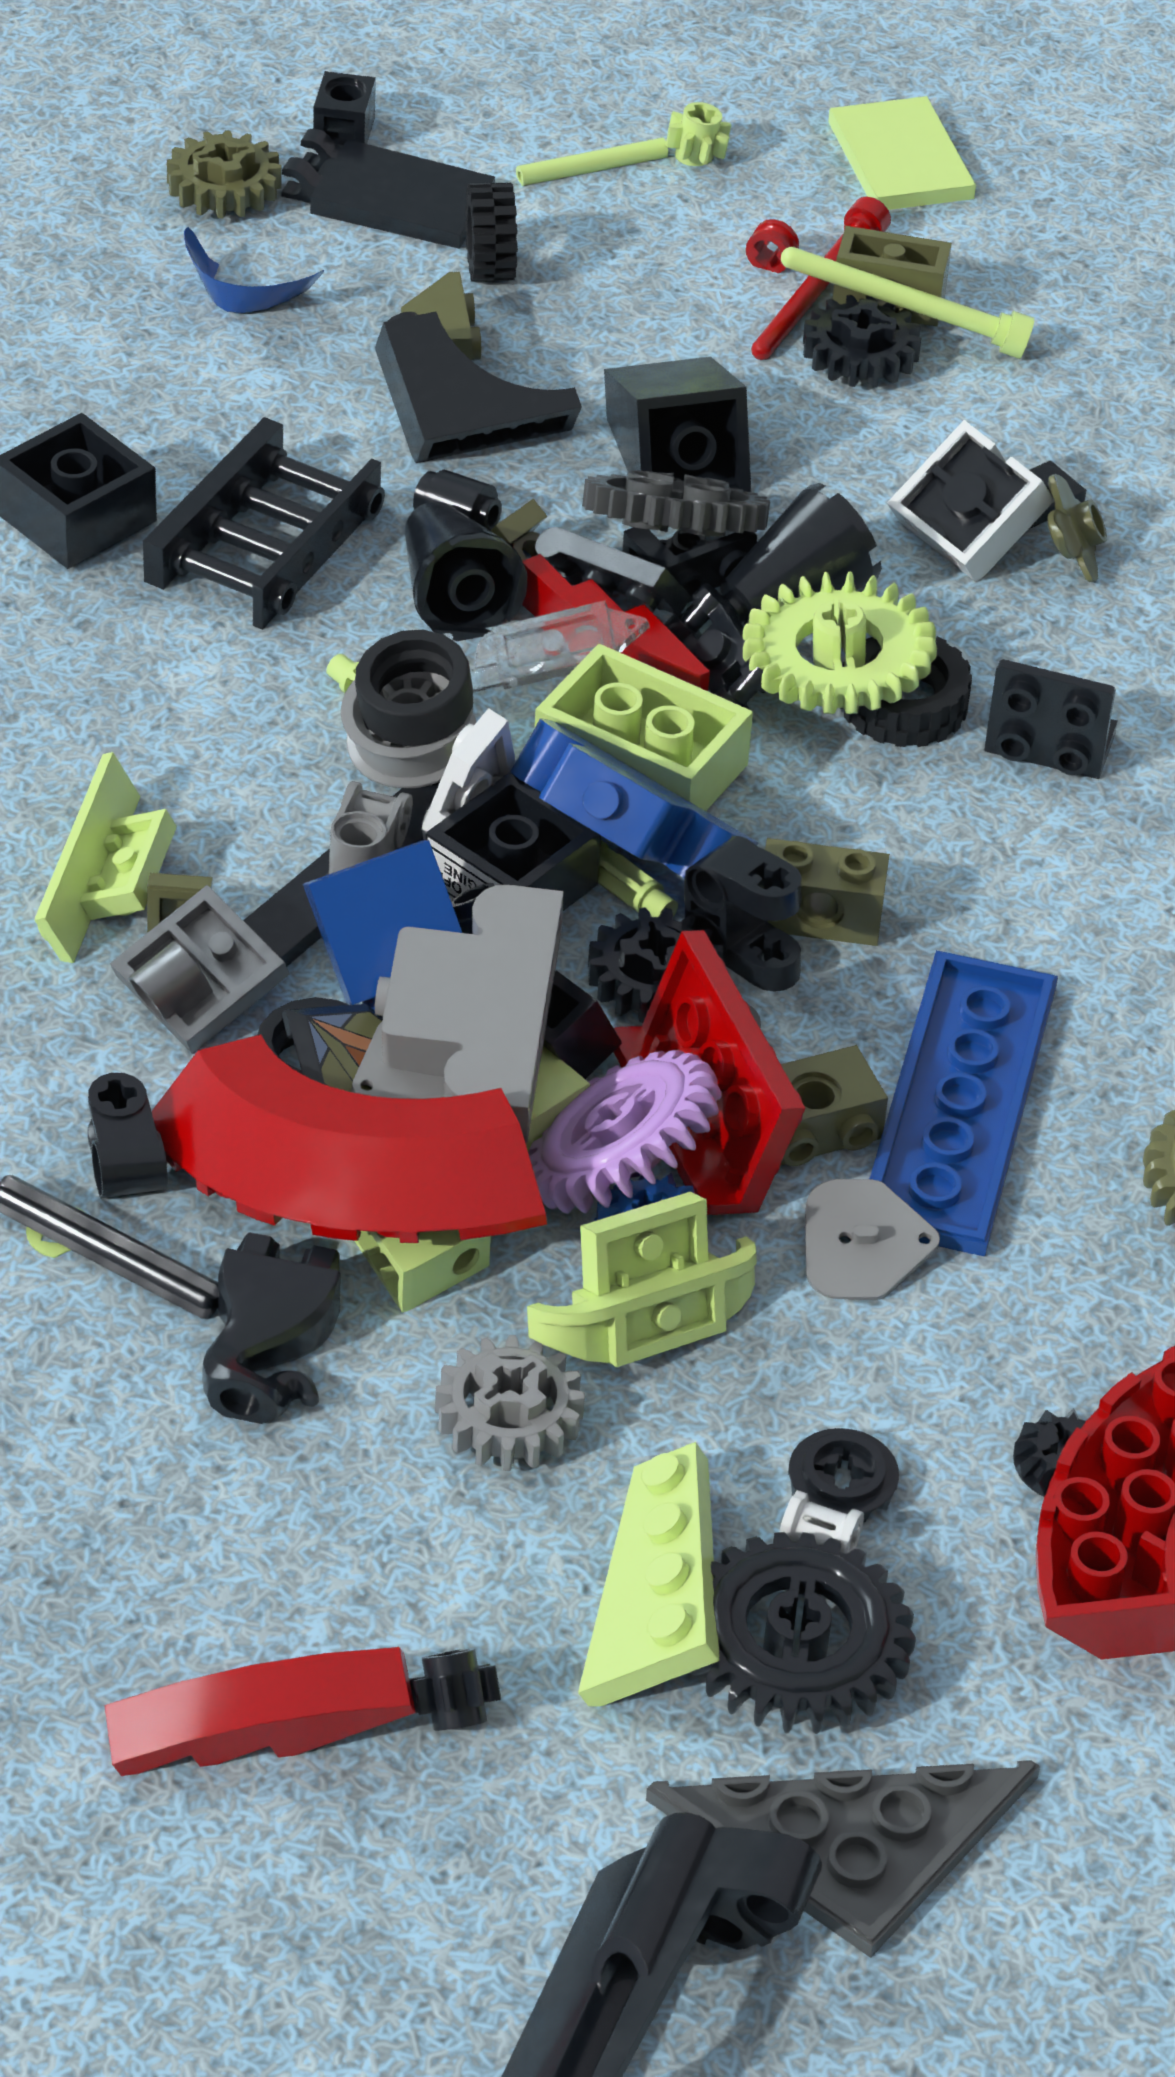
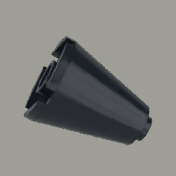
(807, 541)
(461, 572)

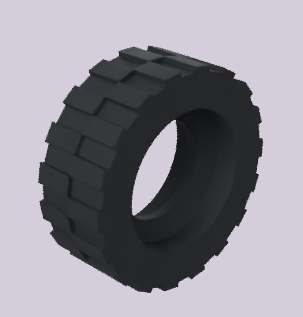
(920, 719)

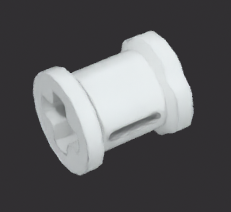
(821, 1521)

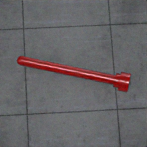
(865, 214)

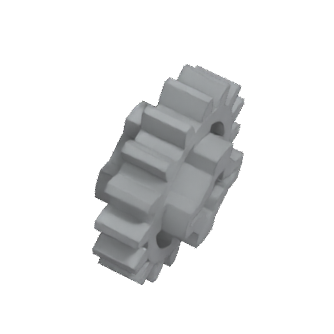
(509, 1402)

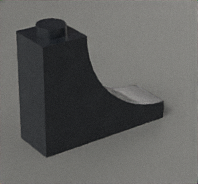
(451, 402)

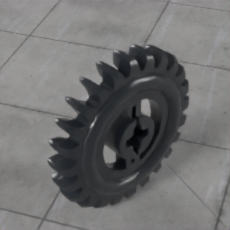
(813, 1681)

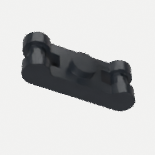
(719, 646)

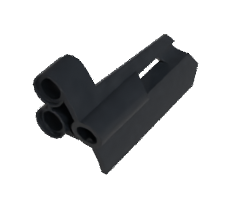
(643, 1923)

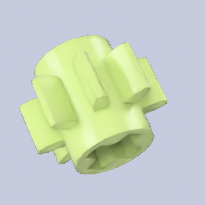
(698, 134)

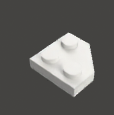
(477, 761)

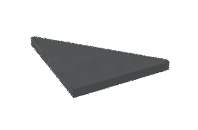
(877, 1835)

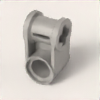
(367, 826)

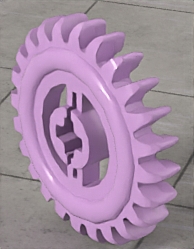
(623, 1128)

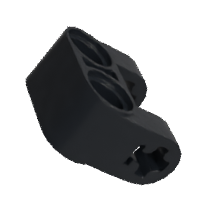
(736, 896)

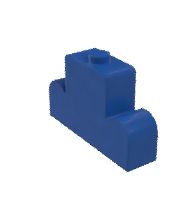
(618, 799)

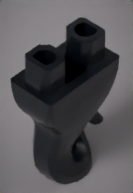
(271, 1317)

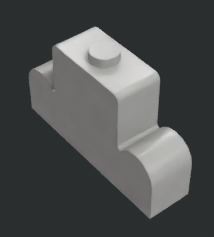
(477, 999)

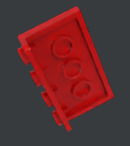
(758, 1108)

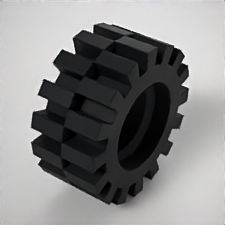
(491, 231)

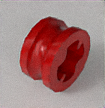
(766, 232)

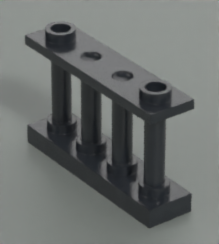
(235, 487)

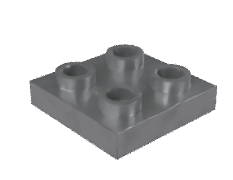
(199, 969)

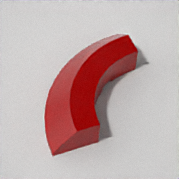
(346, 1157)
(1112, 1523)

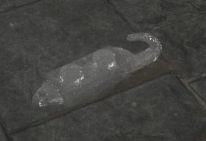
(549, 644)

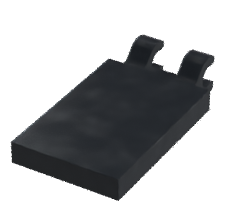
(382, 189)

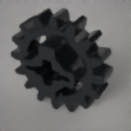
(861, 341)
(633, 957)

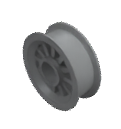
(390, 762)

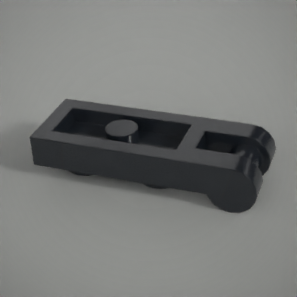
(613, 570)

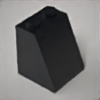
(681, 419)

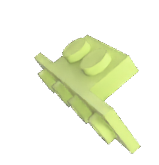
(103, 861)

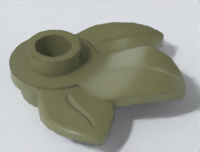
(1075, 527)

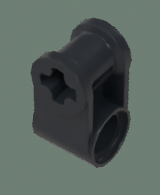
(124, 1138)

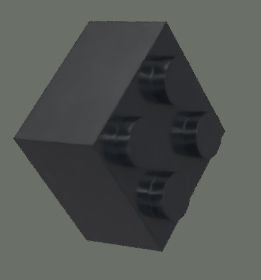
(76, 490)

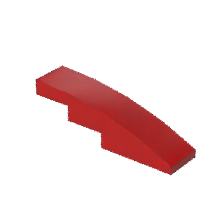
(656, 647)
(248, 1708)

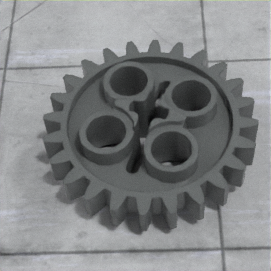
(689, 505)

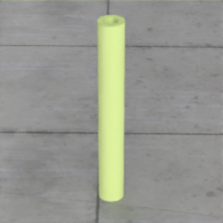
(591, 161)

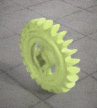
(838, 622)

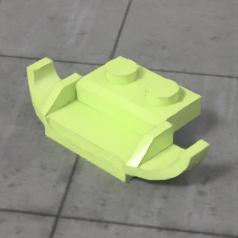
(647, 1285)

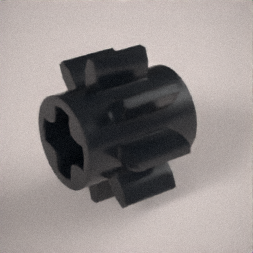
(455, 1689)

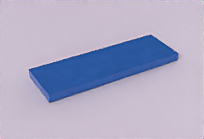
(964, 1094)

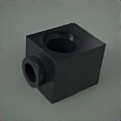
(345, 107)

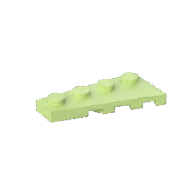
(659, 1583)

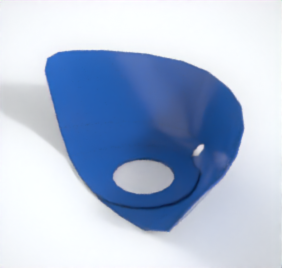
(238, 297)

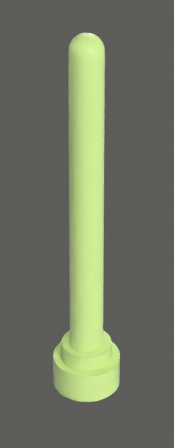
(1006, 331)

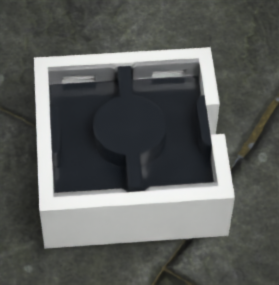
(970, 501)

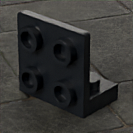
(1050, 719)

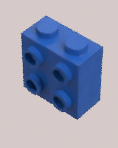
(369, 905)

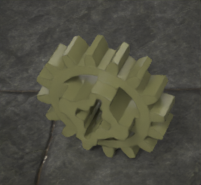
(224, 174)

